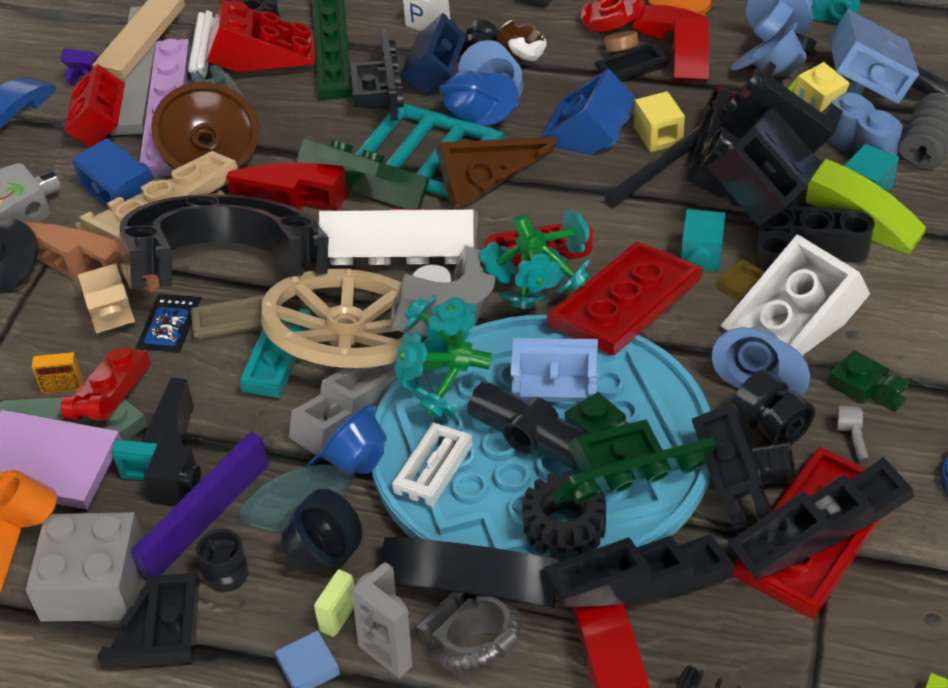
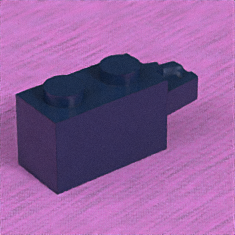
(434, 55)

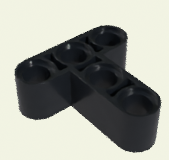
(836, 231)

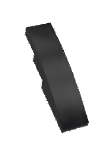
(820, 521)
(636, 574)

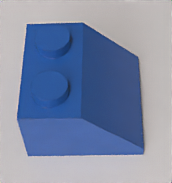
(591, 115)

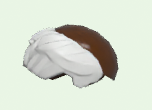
(521, 42)

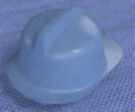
(782, 50)
(492, 58)
(749, 350)

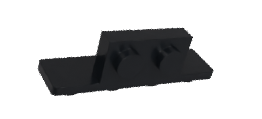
(378, 81)

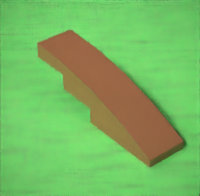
(79, 251)

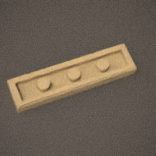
(139, 36)

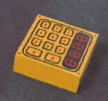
(57, 372)

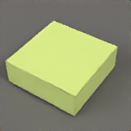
(335, 603)

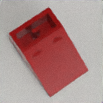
(257, 40)

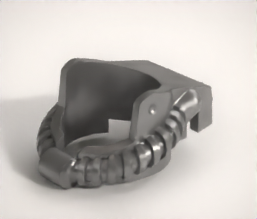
(459, 620)

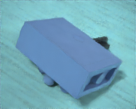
(878, 60)

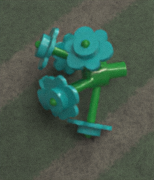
(545, 264)
(446, 348)

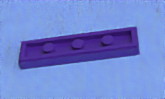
(200, 507)

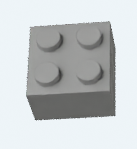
(84, 567)

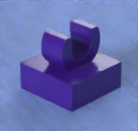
(78, 62)

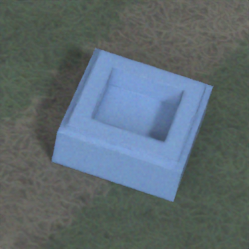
(307, 662)

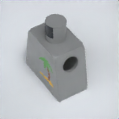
(24, 195)

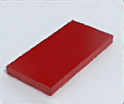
(624, 297)
(812, 581)

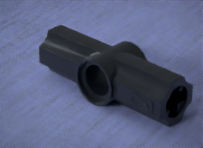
(524, 423)

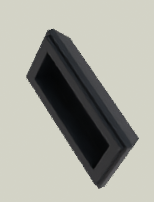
(634, 62)

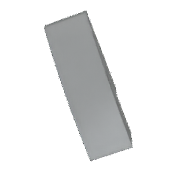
(339, 399)

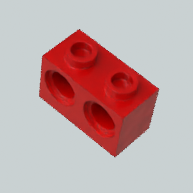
(94, 106)

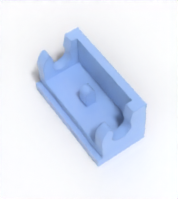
(554, 368)

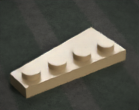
(193, 178)

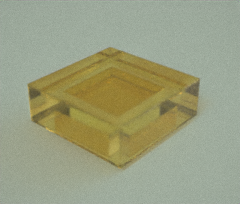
(739, 280)

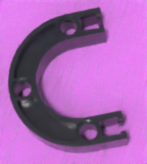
(170, 223)

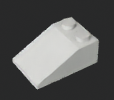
(801, 297)

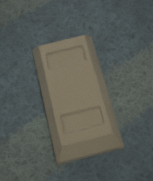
(227, 318)

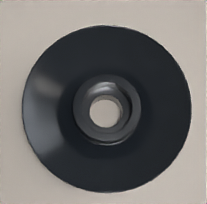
(17, 253)

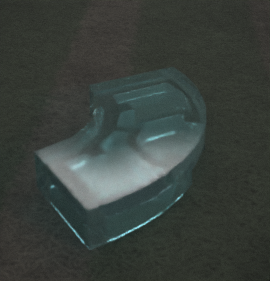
(276, 500)

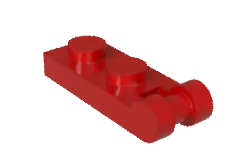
(106, 385)

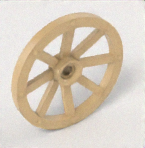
(341, 325)

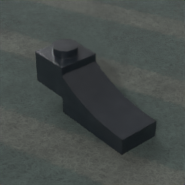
(172, 467)

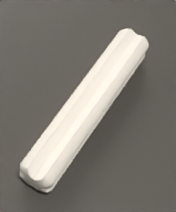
(200, 43)

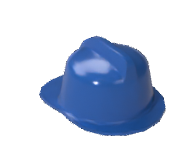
(479, 97)
(356, 443)

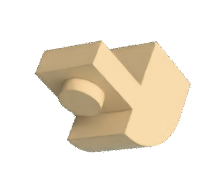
(106, 298)

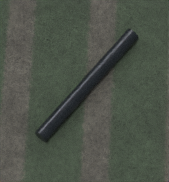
(652, 169)

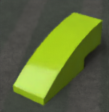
(842, 188)

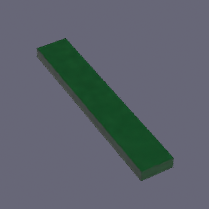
(331, 50)

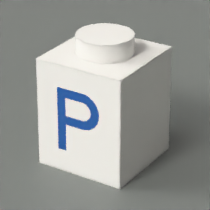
(423, 12)

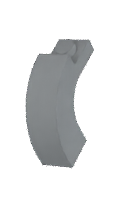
(467, 283)

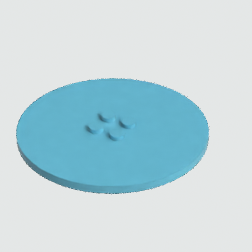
(488, 488)

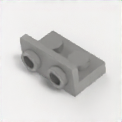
(382, 620)

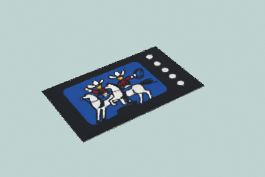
(168, 323)

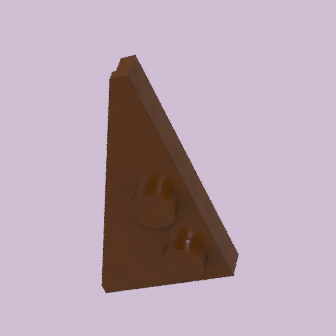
(481, 165)

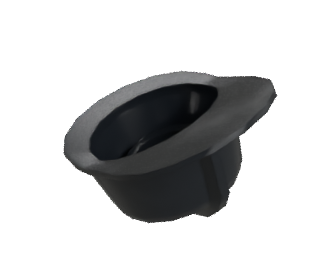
(321, 532)

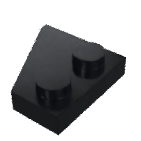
(159, 625)

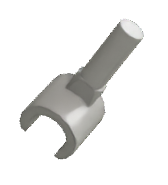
(851, 419)

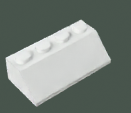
(398, 234)

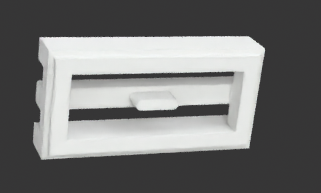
(433, 491)

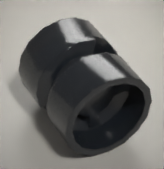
(770, 406)

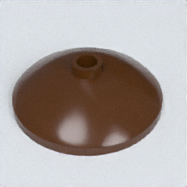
(200, 113)

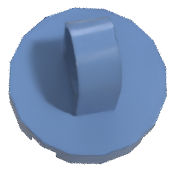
(774, 16)

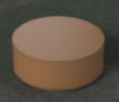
(621, 41)

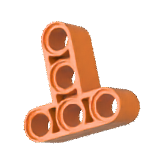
(22, 504)

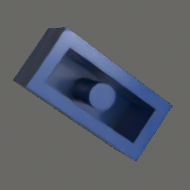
(110, 172)

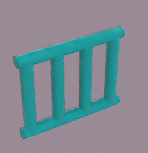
(426, 119)

